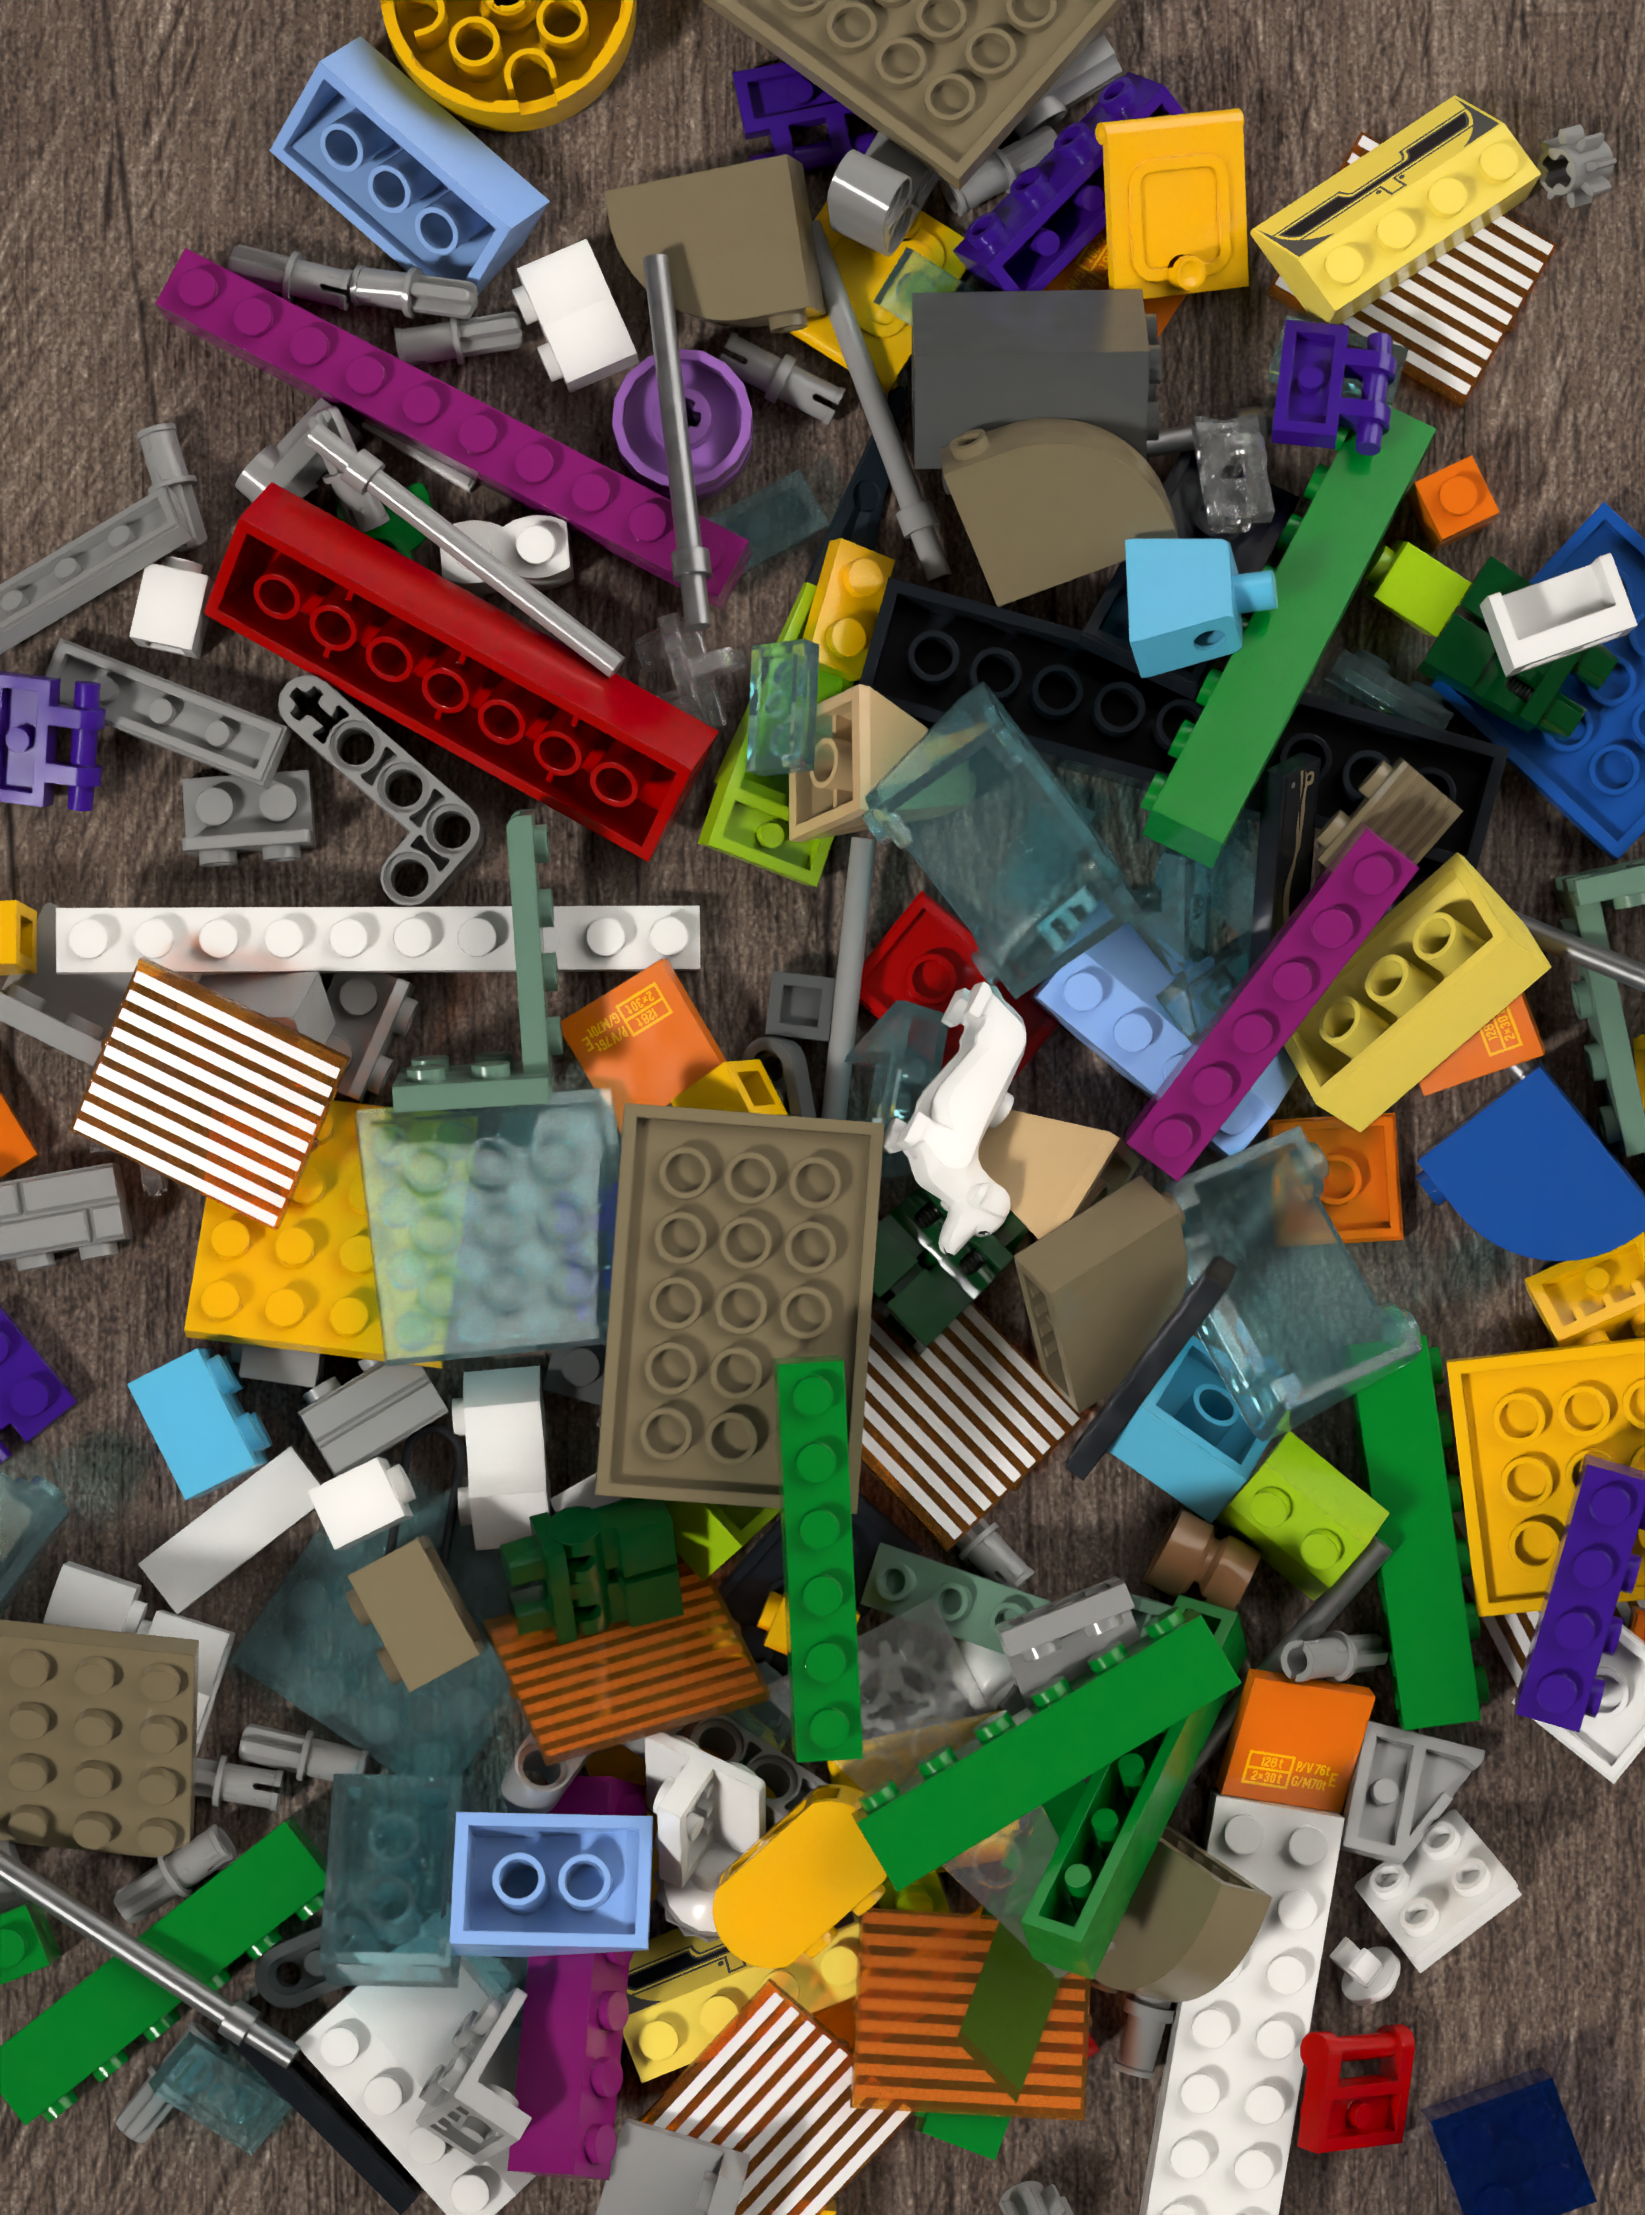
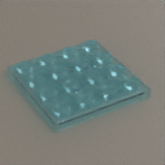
(491, 1225)
(328, 1664)

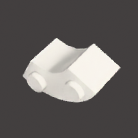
(505, 1453)

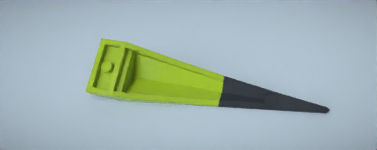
(751, 810)

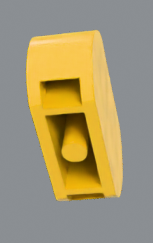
(798, 1882)

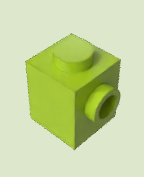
(1414, 587)

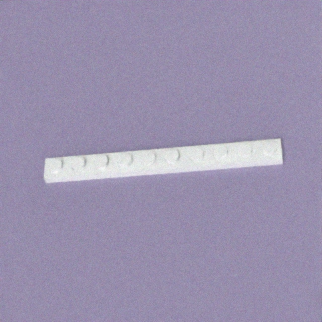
(368, 939)

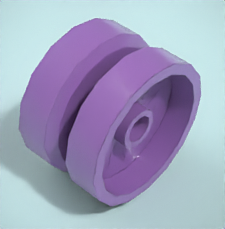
(714, 404)

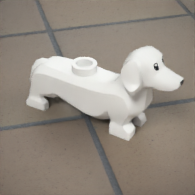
(958, 1110)

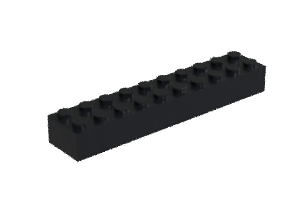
(1121, 726)

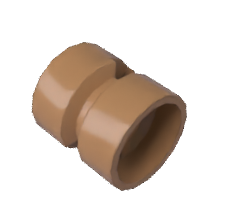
(1200, 1564)

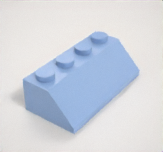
(406, 169)
(1113, 1009)

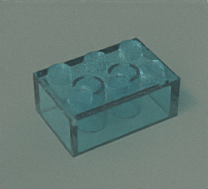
(391, 1881)

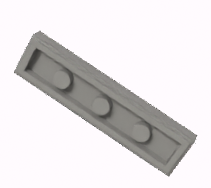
(91, 565)
(174, 715)

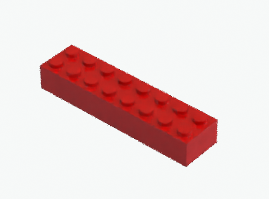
(458, 671)

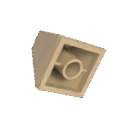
(855, 747)
(1053, 1167)

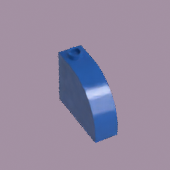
(1535, 1175)

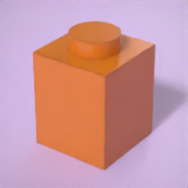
(1452, 503)

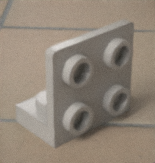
(62, 1009)
(1066, 1634)
(459, 2108)
(671, 2174)

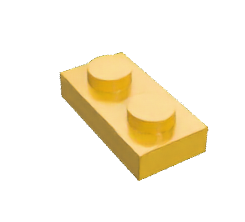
(847, 607)

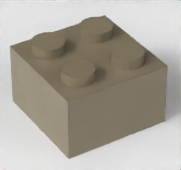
(415, 1614)

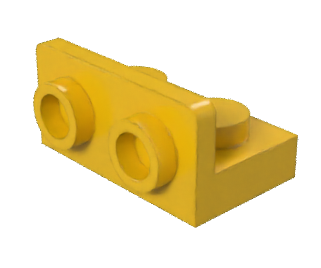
(1593, 1296)

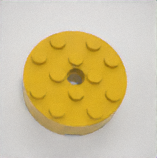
(512, 62)

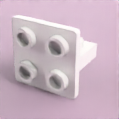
(699, 1803)
(1439, 1892)

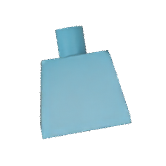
(1189, 601)

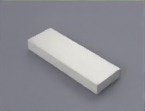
(232, 1530)

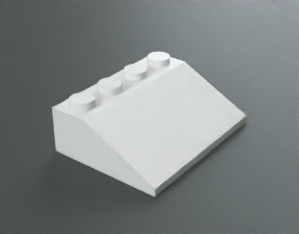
(378, 2055)

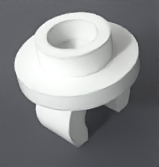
(1368, 1973)

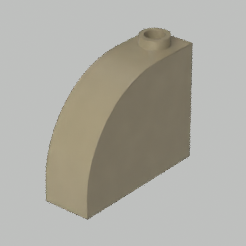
(732, 240)
(1051, 501)
(1103, 1288)
(1183, 1925)

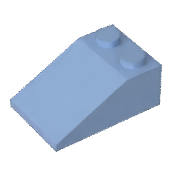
(550, 1884)

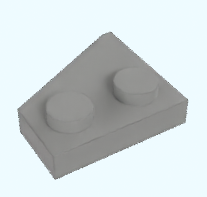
(1400, 1790)

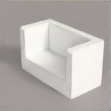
(1558, 616)

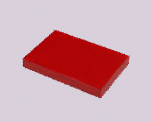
(927, 961)

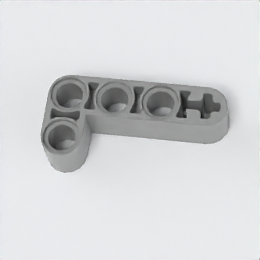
(878, 195)
(375, 780)

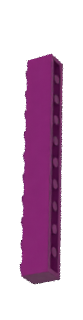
(440, 421)

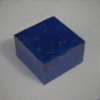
(1509, 2149)

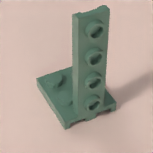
(1599, 1000)
(494, 1076)
(965, 1600)

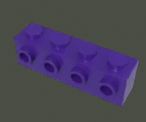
(1059, 201)
(1582, 1596)

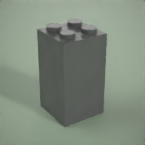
(1032, 356)

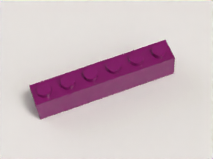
(1270, 1001)
(574, 2032)

